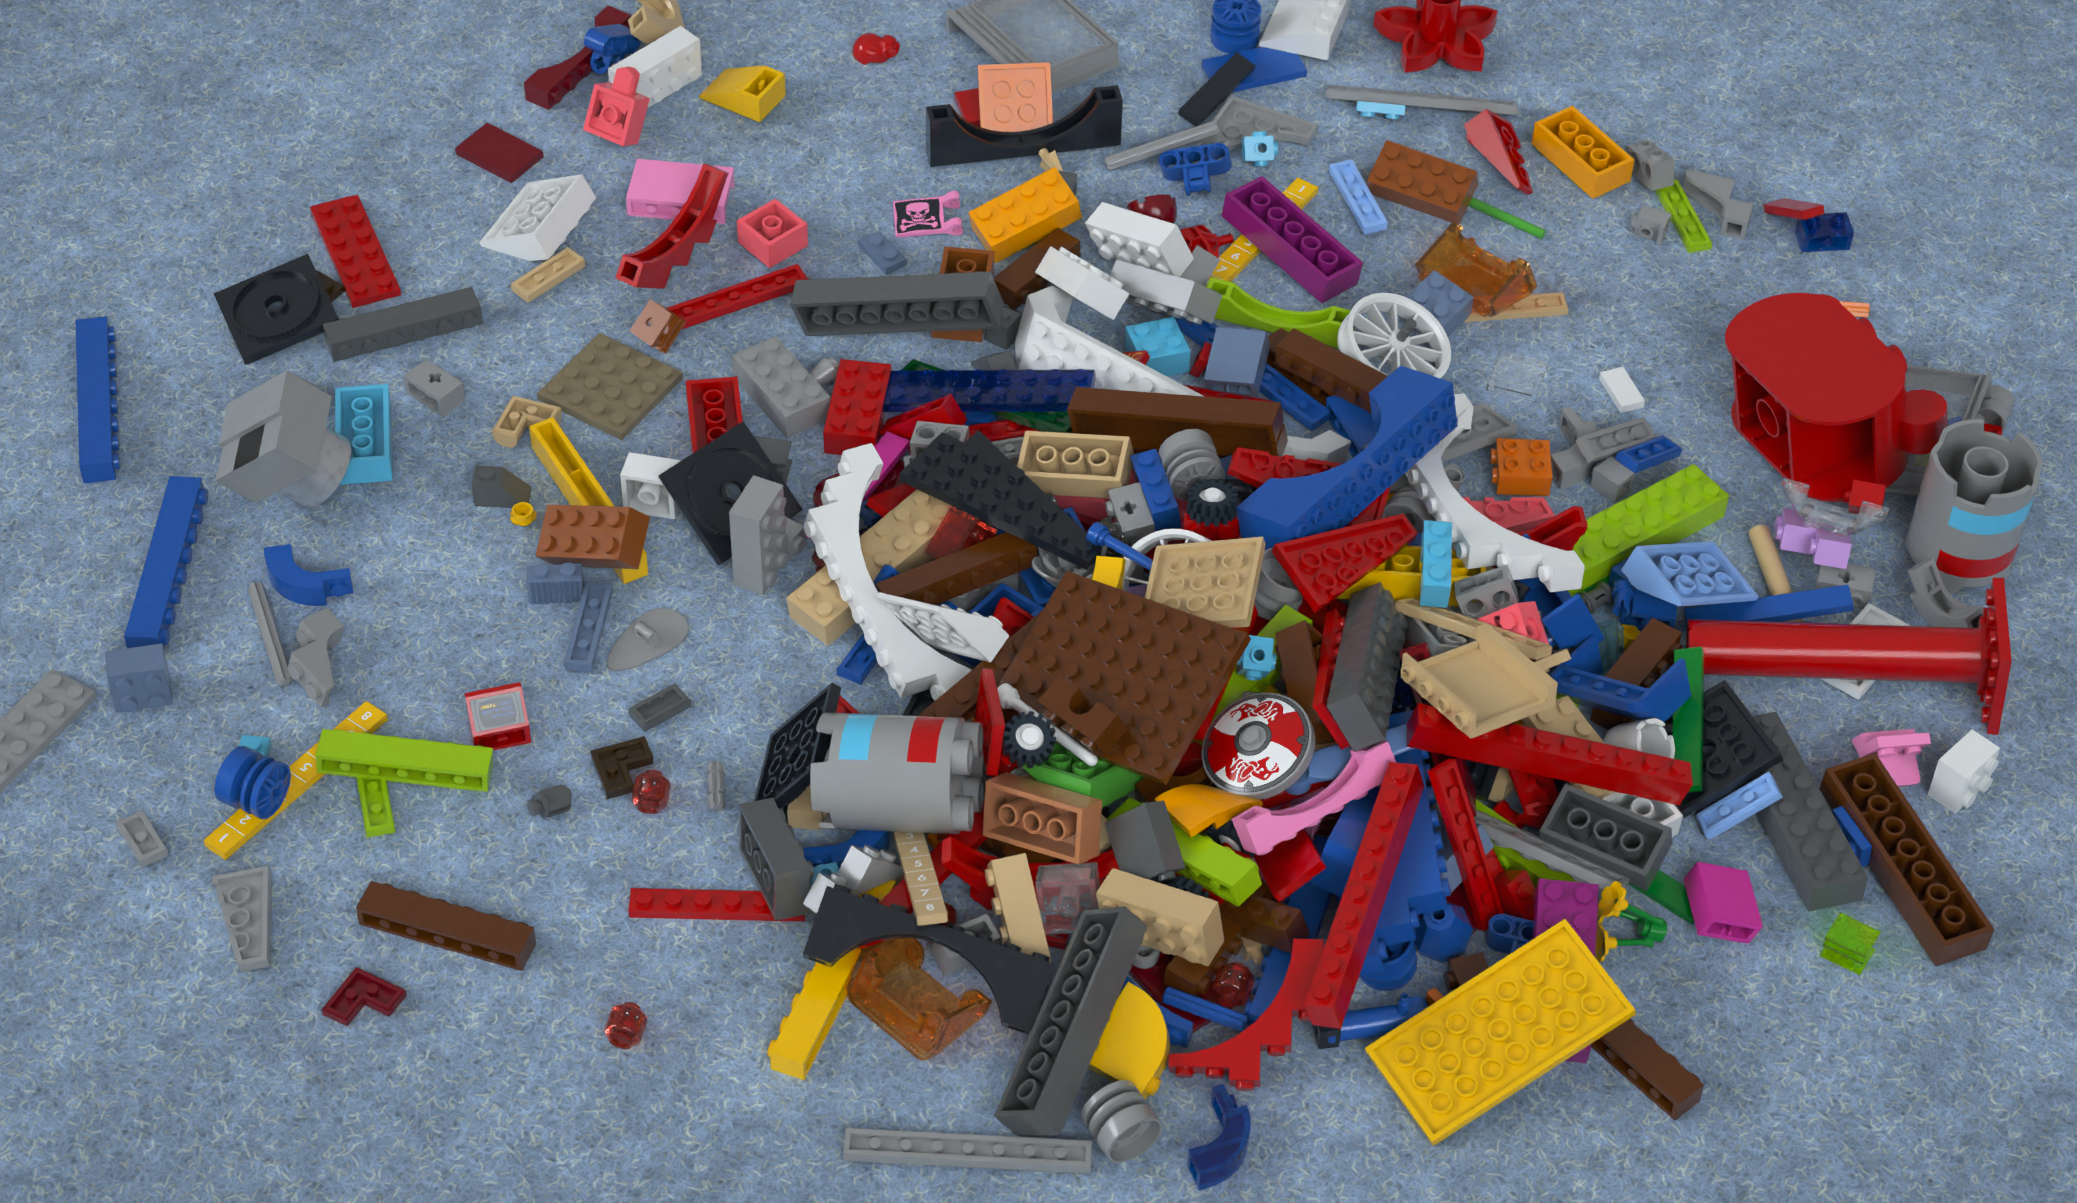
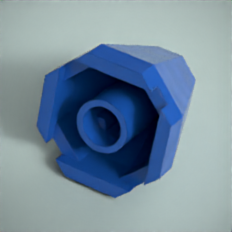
(1443, 933)

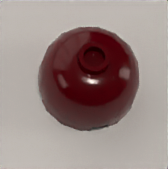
(1156, 206)

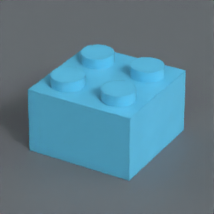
(1164, 344)

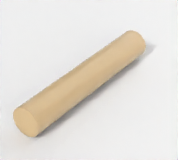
(1770, 562)

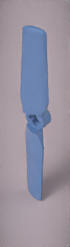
(1331, 760)

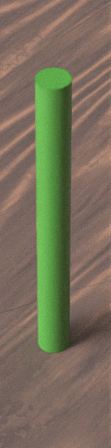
(1507, 218)

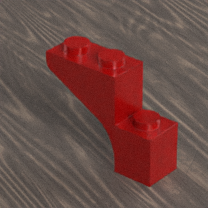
(1561, 530)
(1513, 888)

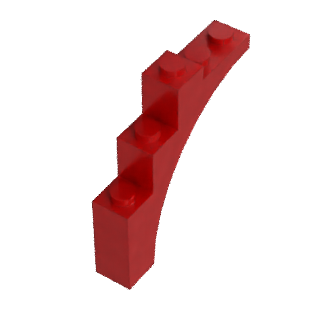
(692, 225)
(971, 867)
(1270, 1033)

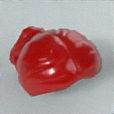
(873, 48)

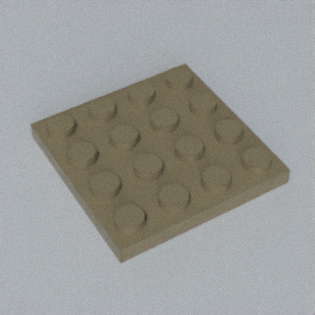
(610, 386)

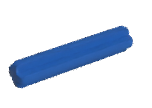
(1205, 1009)

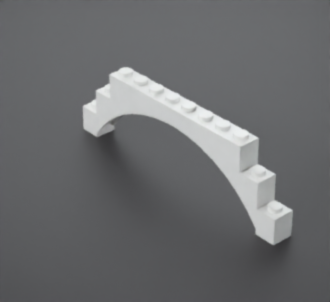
(835, 532)
(1479, 539)

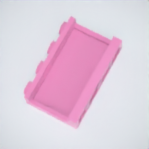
(663, 187)

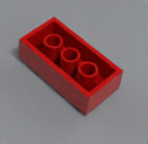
(856, 406)
(712, 408)

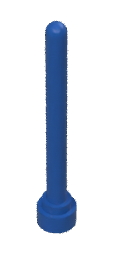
(1099, 535)

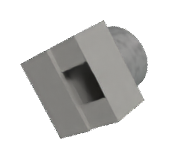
(281, 443)

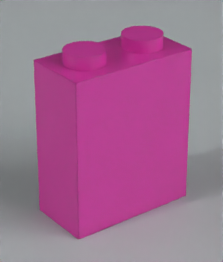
(1722, 902)

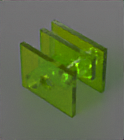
(1849, 943)

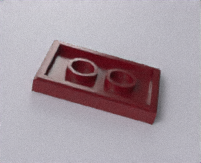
(499, 152)

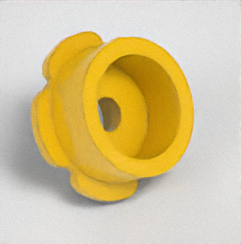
(522, 514)

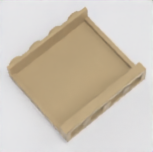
(1481, 683)

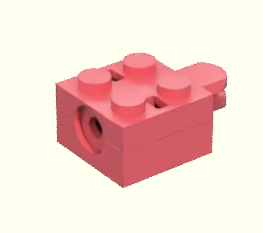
(617, 109)
(1520, 619)

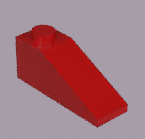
(942, 410)

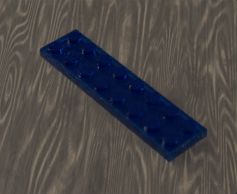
(987, 389)

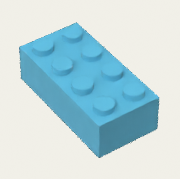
(365, 419)

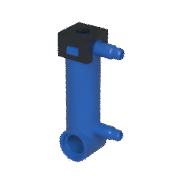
(1370, 1021)

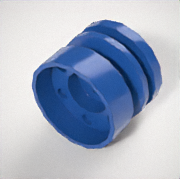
(1235, 25)
(252, 782)
(1399, 968)

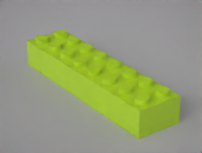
(1650, 517)

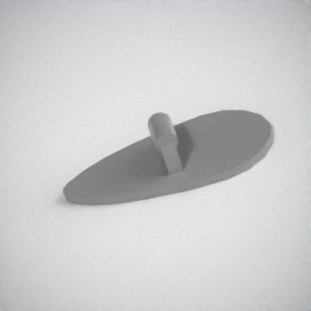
(648, 639)

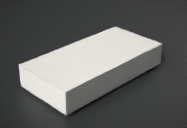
(1621, 389)

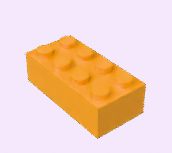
(1582, 152)
(1025, 214)

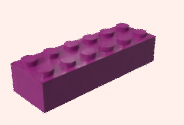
(1292, 239)
(1578, 905)

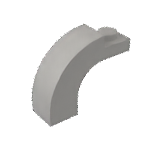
(1569, 465)
(1935, 601)

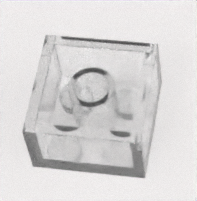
(1065, 893)

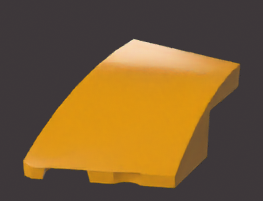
(1199, 805)

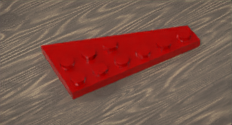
(1259, 466)
(1337, 559)

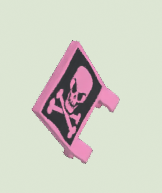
(926, 216)

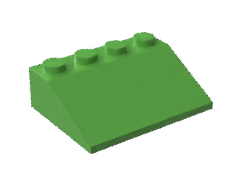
(1097, 781)

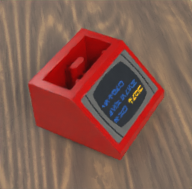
(498, 717)

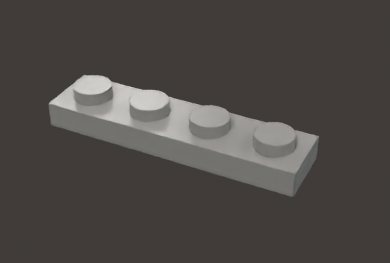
(1614, 439)

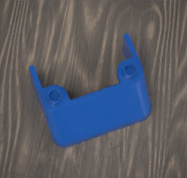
(1563, 616)
(1584, 685)

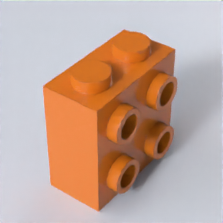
(1521, 467)

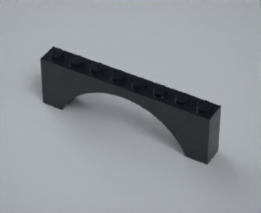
(1090, 126)
(851, 921)

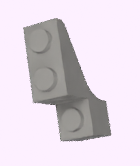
(1715, 195)
(311, 662)
(860, 872)

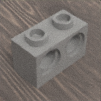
(1652, 165)
(927, 431)
(1484, 589)

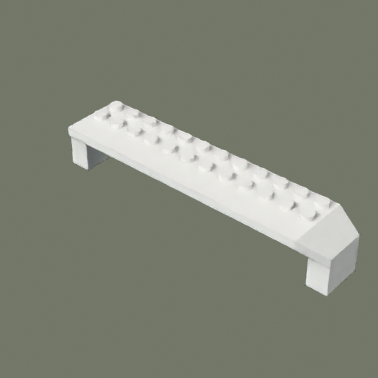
(1050, 343)

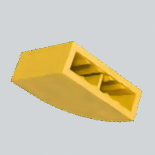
(1133, 1042)

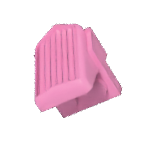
(1896, 751)

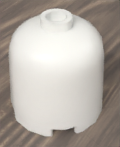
(1642, 736)

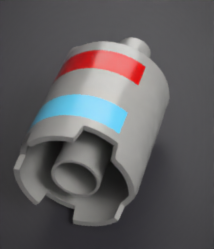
(1974, 504)
(898, 773)

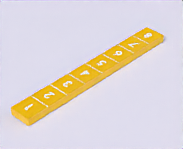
(1243, 251)
(304, 774)

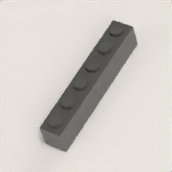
(402, 324)

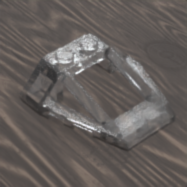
(1822, 514)

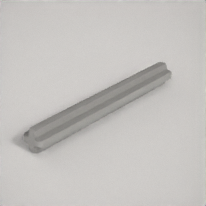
(1161, 145)
(270, 633)

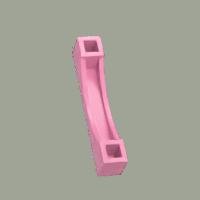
(1262, 829)

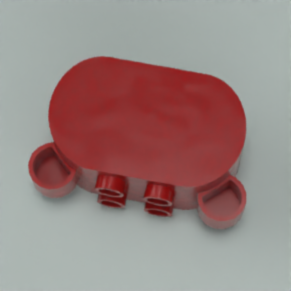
(1826, 395)

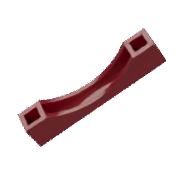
(552, 83)

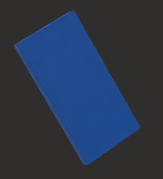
(1270, 67)

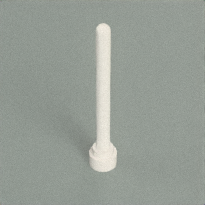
(1010, 699)

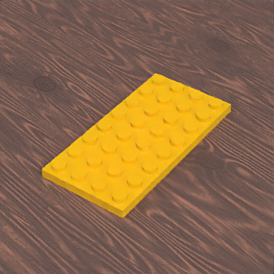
(1499, 1031)

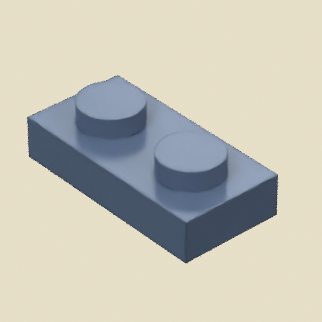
(882, 252)

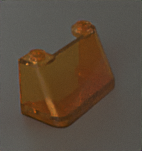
(1481, 274)
(910, 1002)

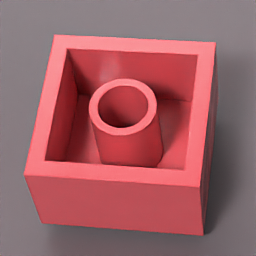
(772, 233)

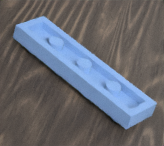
(1358, 197)

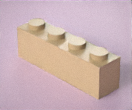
(1016, 904)

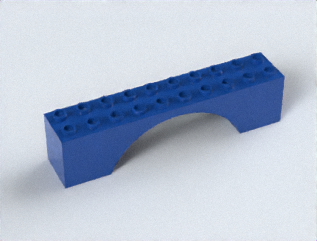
(1408, 419)

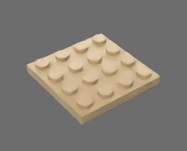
(1209, 578)

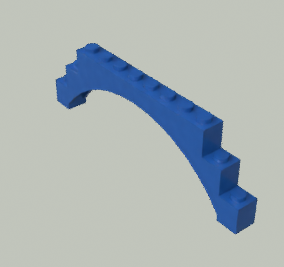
(1418, 879)

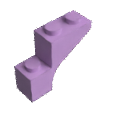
(1821, 544)

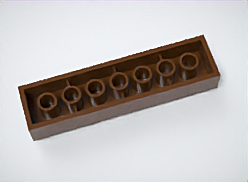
(1908, 861)

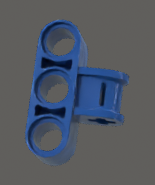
(610, 45)
(1196, 175)
(1508, 933)

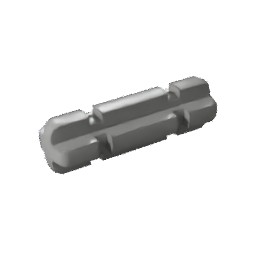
(716, 785)

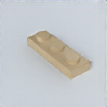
(548, 275)

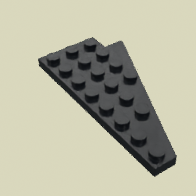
(993, 489)

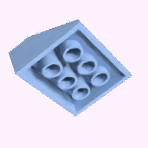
(1687, 574)

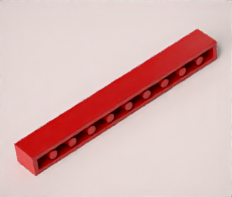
(1555, 756)
(1364, 896)

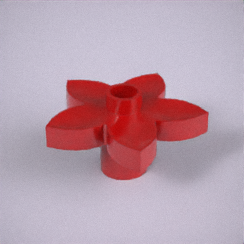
(1438, 31)

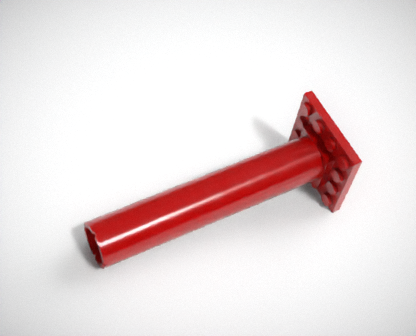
(1868, 652)

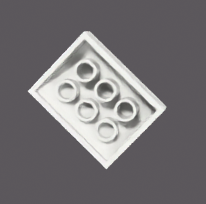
(1306, 26)
(540, 218)
(949, 628)

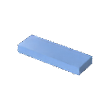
(1739, 805)

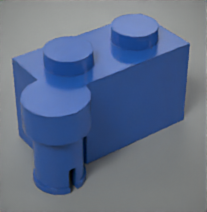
(1638, 607)

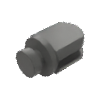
(550, 802)

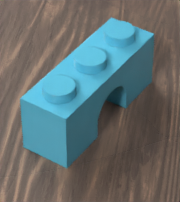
(1436, 563)

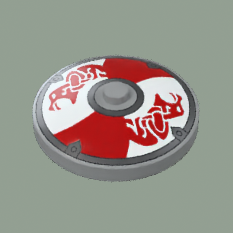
(1258, 745)

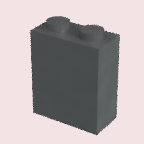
(1146, 842)

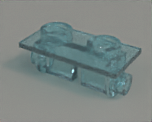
(1610, 645)

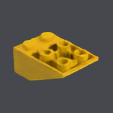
(747, 90)

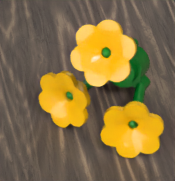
(1613, 904)

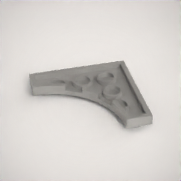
(1241, 118)

